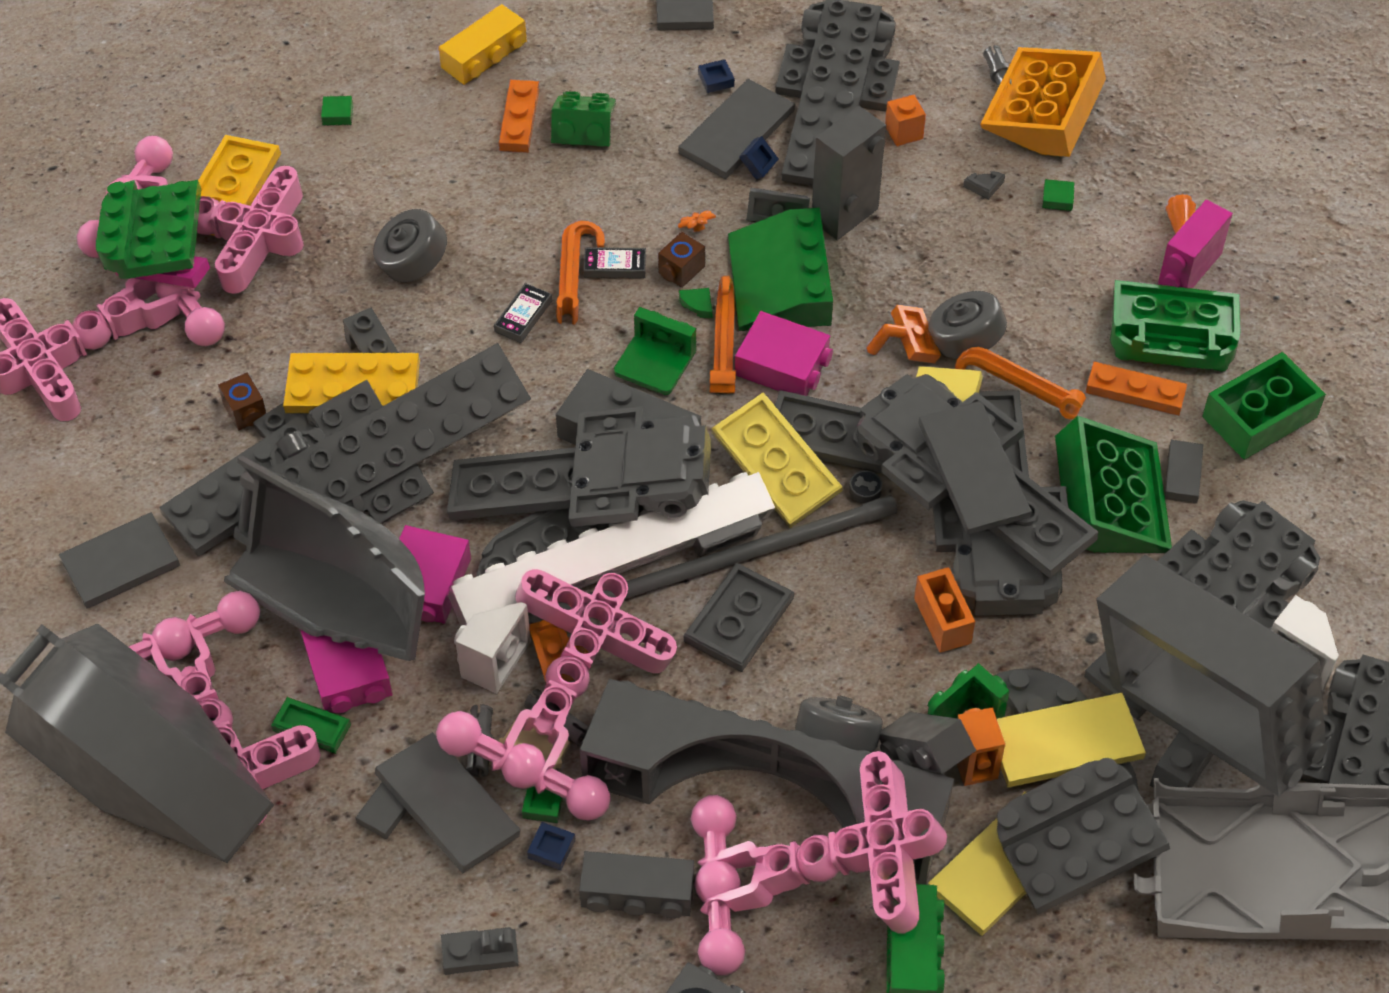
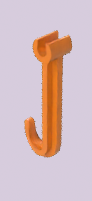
(569, 270)
(723, 377)
(1067, 401)

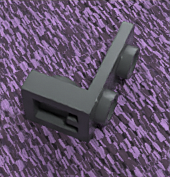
(367, 333)

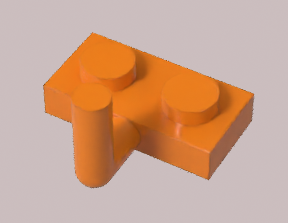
(913, 330)

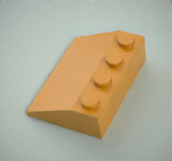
(1046, 99)

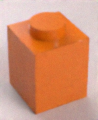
(905, 120)

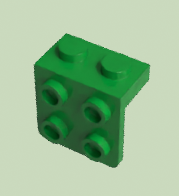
(582, 119)
(657, 352)
(970, 691)

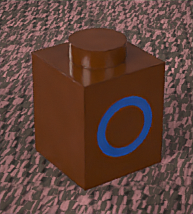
(681, 259)
(242, 400)

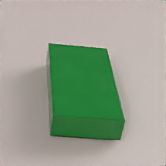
(328, 727)

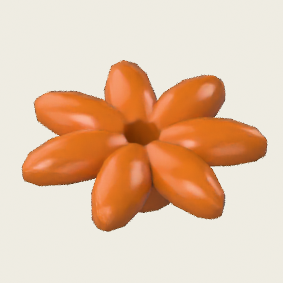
(696, 221)

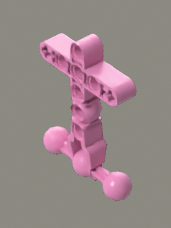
(249, 230)
(42, 356)
(175, 640)
(524, 763)
(719, 882)

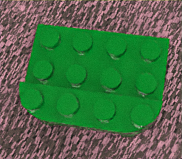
(148, 228)
(1175, 325)

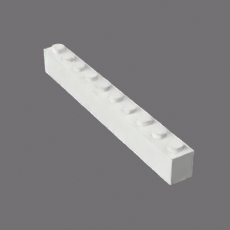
(614, 548)

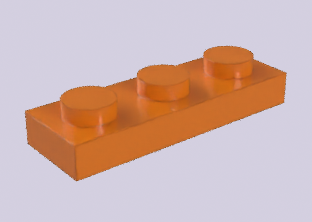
(519, 116)
(1136, 388)

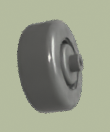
(410, 245)
(967, 322)
(839, 721)

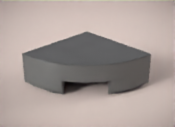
(984, 184)

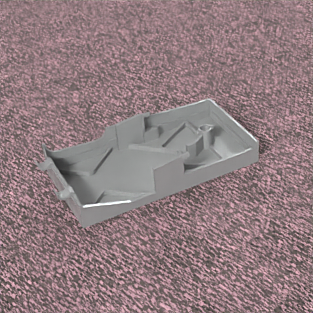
(1272, 863)

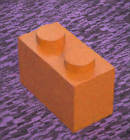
(944, 609)
(989, 745)

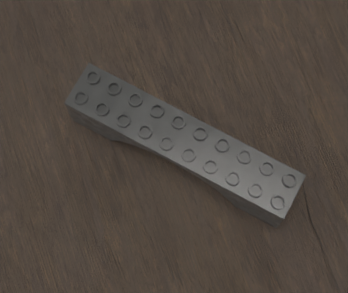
(653, 741)

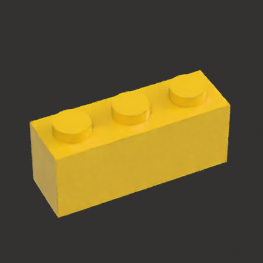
(482, 44)

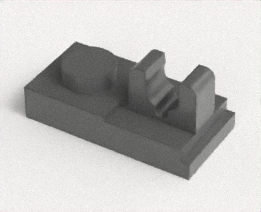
(768, 203)
(479, 950)

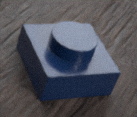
(716, 76)
(758, 157)
(551, 846)

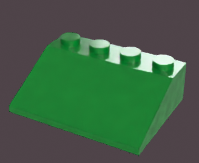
(782, 269)
(1114, 486)

